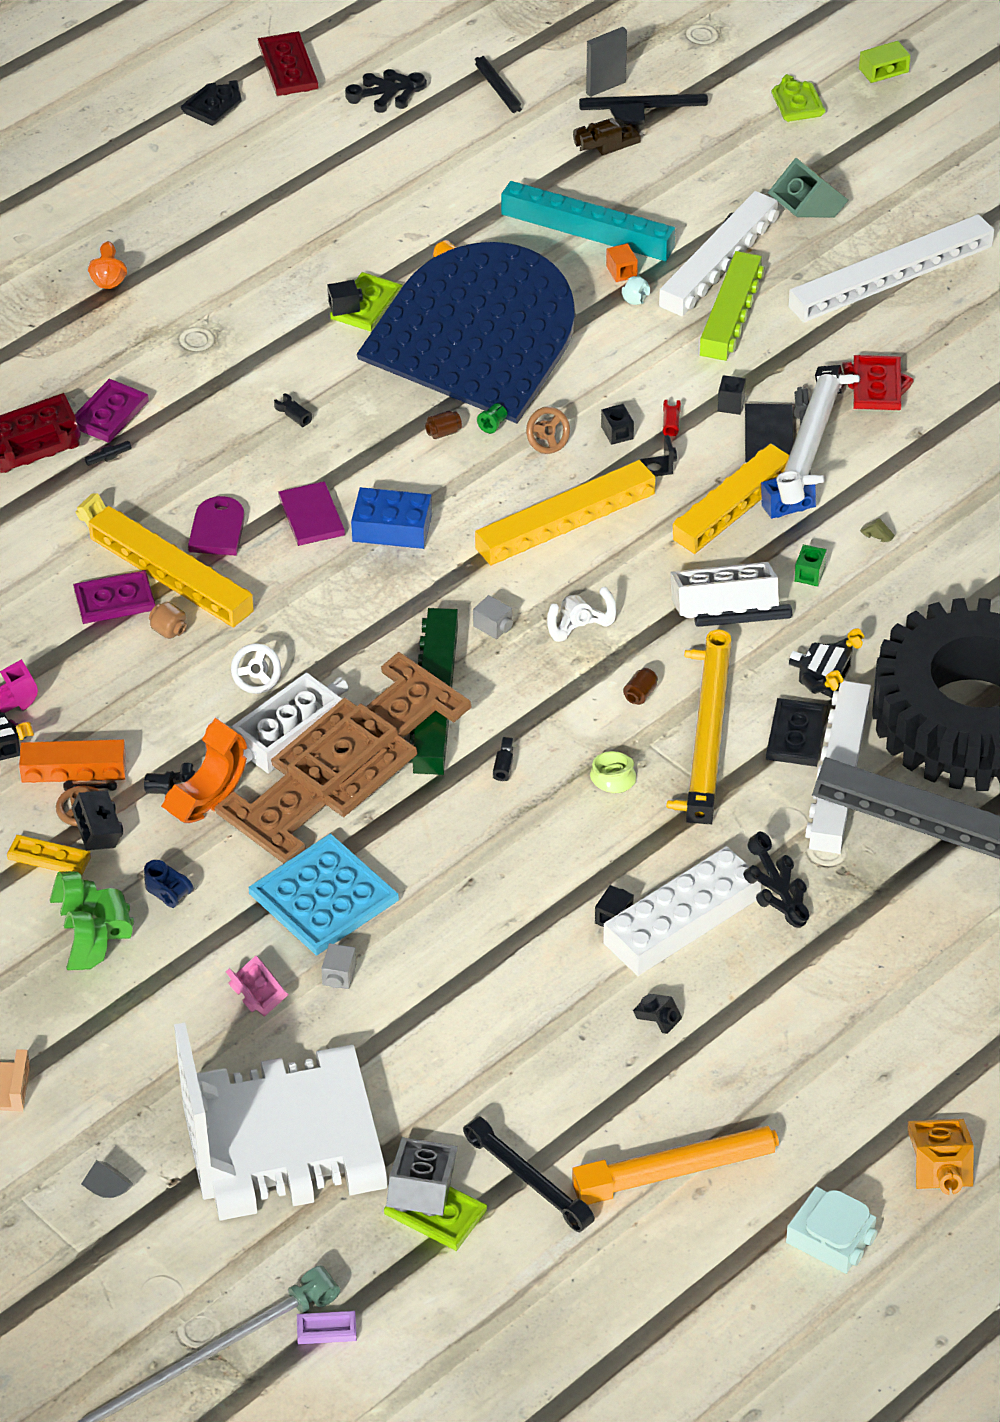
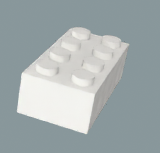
(724, 589)

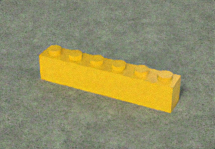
(728, 500)

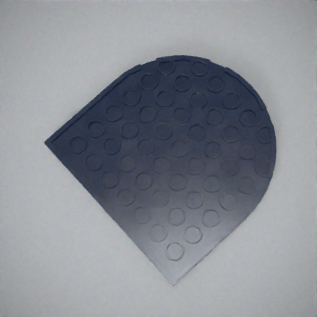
(478, 326)

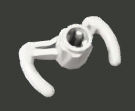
(578, 614)

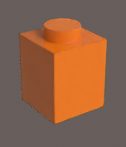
(621, 262)

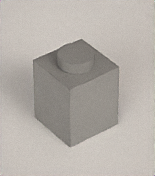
(492, 617)
(338, 966)

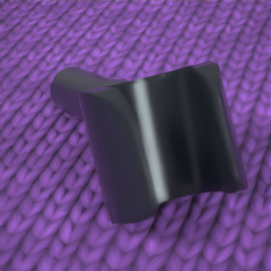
(186, 772)

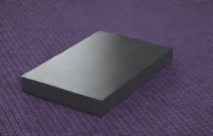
(606, 61)

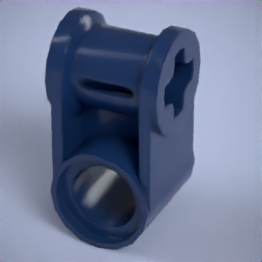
(166, 882)

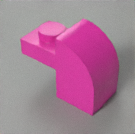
(19, 687)

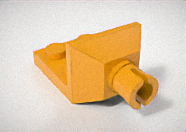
(942, 1154)

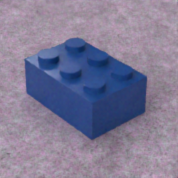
(391, 518)

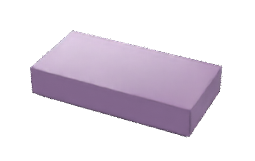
(326, 1327)

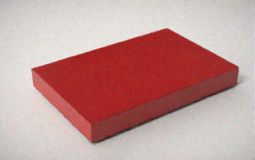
(878, 383)

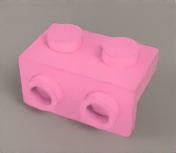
(258, 986)

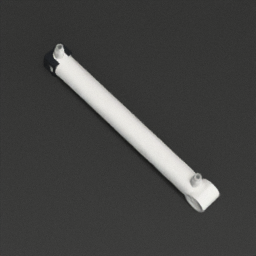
(828, 384)

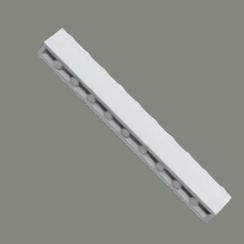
(890, 268)

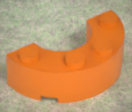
(214, 779)

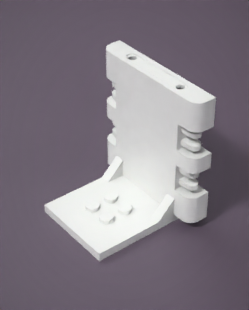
(279, 1129)

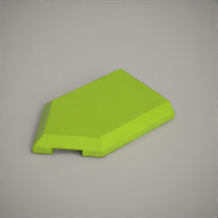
(797, 99)

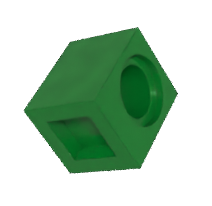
(810, 565)

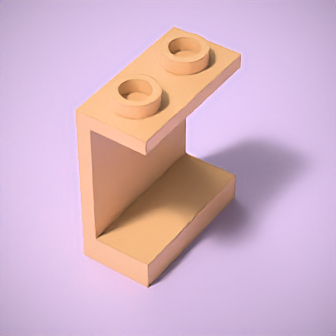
(14, 1082)

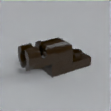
(606, 136)

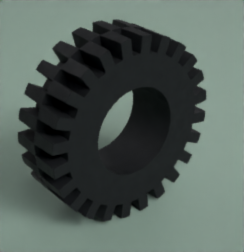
(921, 717)

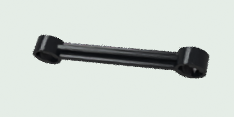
(576, 1212)

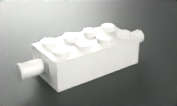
(285, 717)

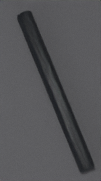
(649, 101)

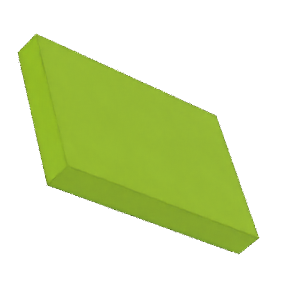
(377, 297)
(452, 1228)

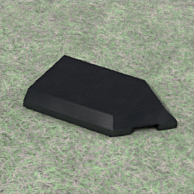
(213, 102)

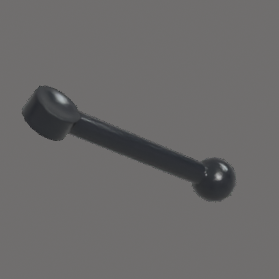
(112, 785)

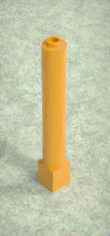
(599, 1181)

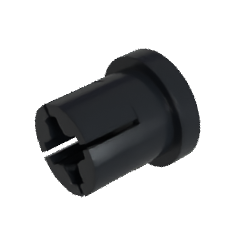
(159, 782)

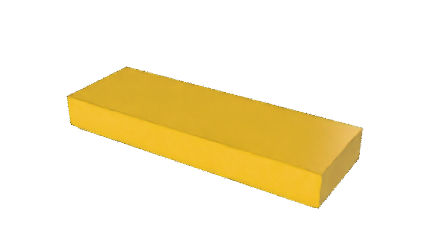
(48, 854)

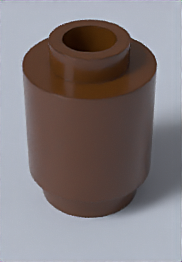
(443, 424)
(640, 686)

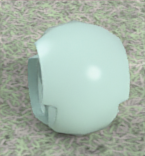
(635, 290)

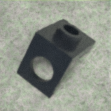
(665, 461)

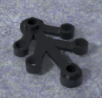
(412, 83)
(793, 908)

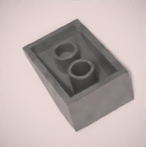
(421, 1176)

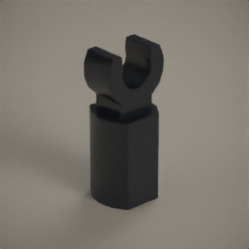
(293, 410)
(504, 760)

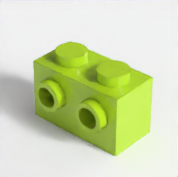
(884, 61)

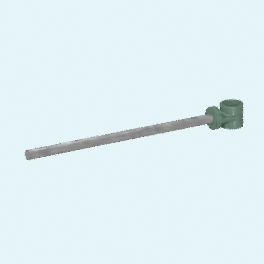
(316, 1288)

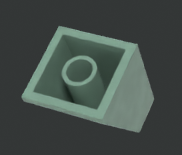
(807, 193)

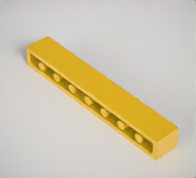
(564, 512)
(171, 566)

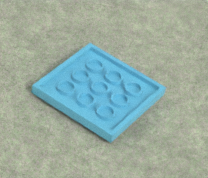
(323, 894)

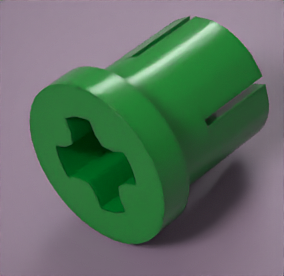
(490, 419)

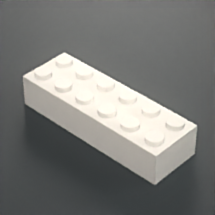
(680, 911)

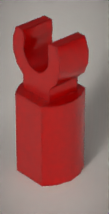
(671, 418)

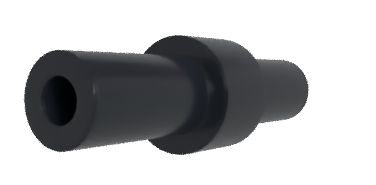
(108, 453)

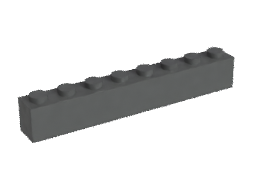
(909, 807)

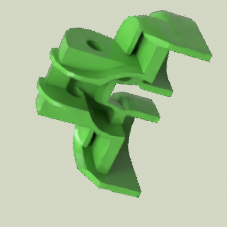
(93, 915)

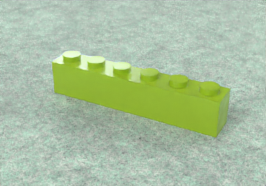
(731, 306)

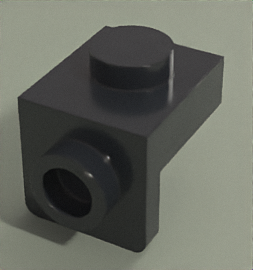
(660, 1010)

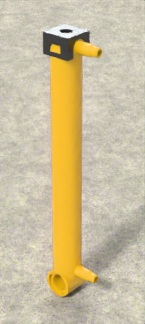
(709, 728)

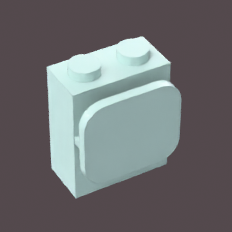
(832, 1228)

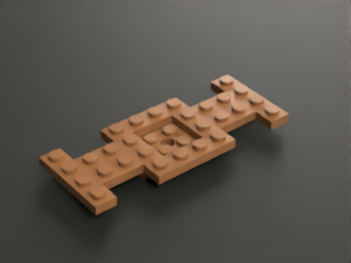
(317, 771)

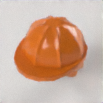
(107, 270)

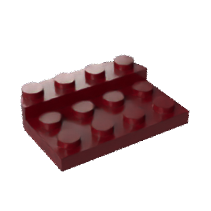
(37, 432)

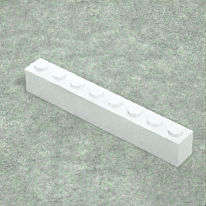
(715, 255)
(844, 745)

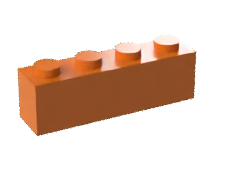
(72, 761)

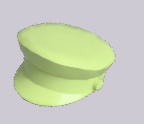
(613, 772)

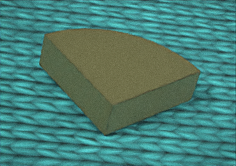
(877, 530)

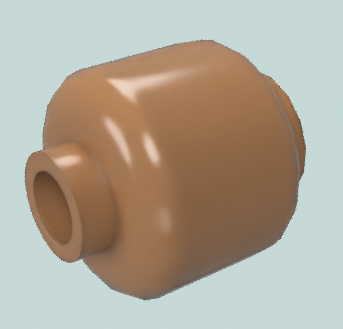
(168, 620)

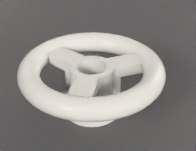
(262, 675)

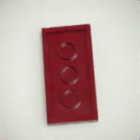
(287, 63)

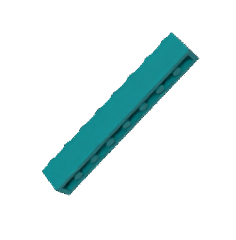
(587, 220)

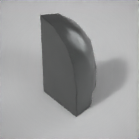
(106, 1181)

